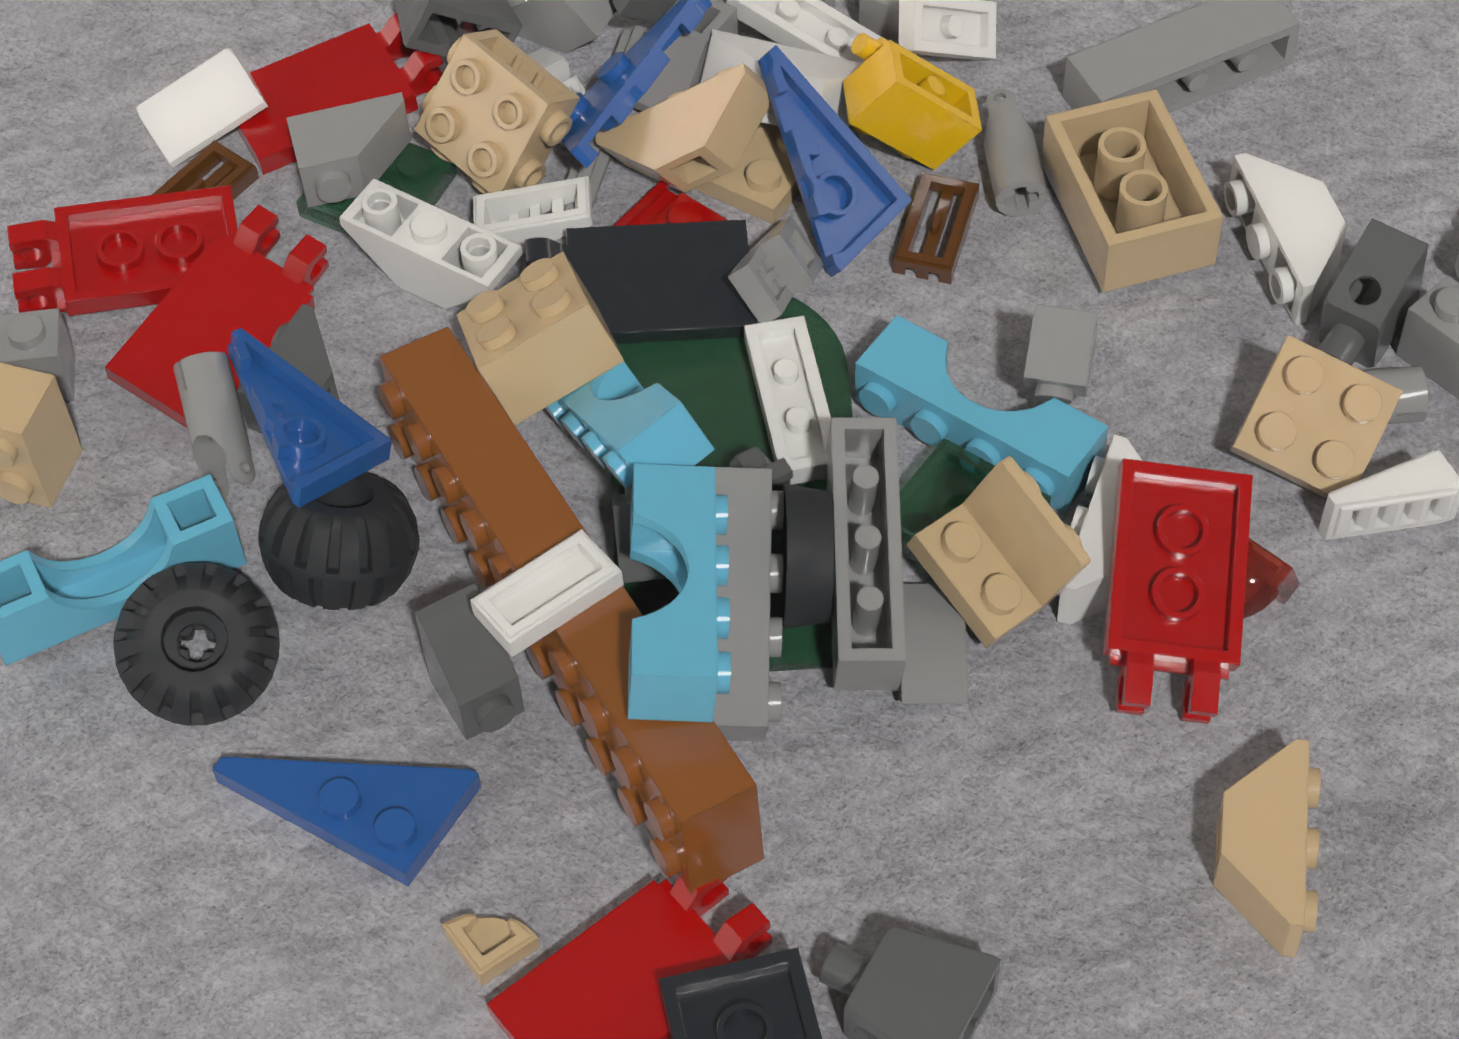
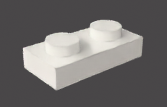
(949, 28)

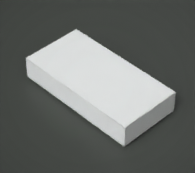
(547, 593)

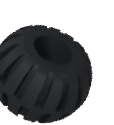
(342, 547)
(170, 610)

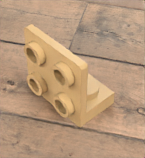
(1000, 553)

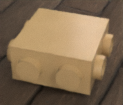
(496, 113)

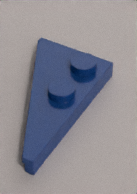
(627, 78)
(839, 179)
(307, 429)
(371, 811)

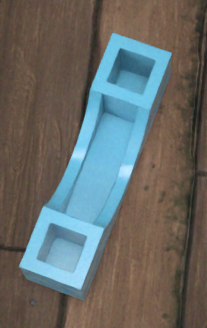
(908, 380)
(630, 424)
(58, 600)
(675, 649)

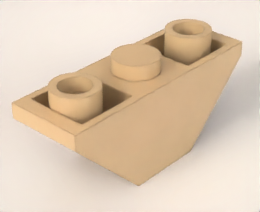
(693, 131)
(1268, 847)

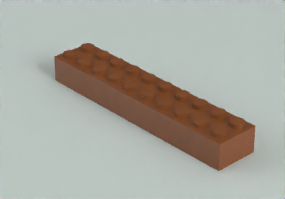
(509, 512)

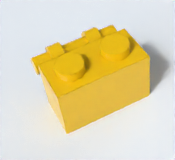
(909, 102)

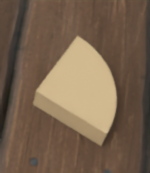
(489, 943)

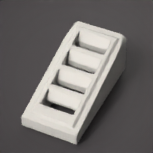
(520, 211)
(1398, 498)

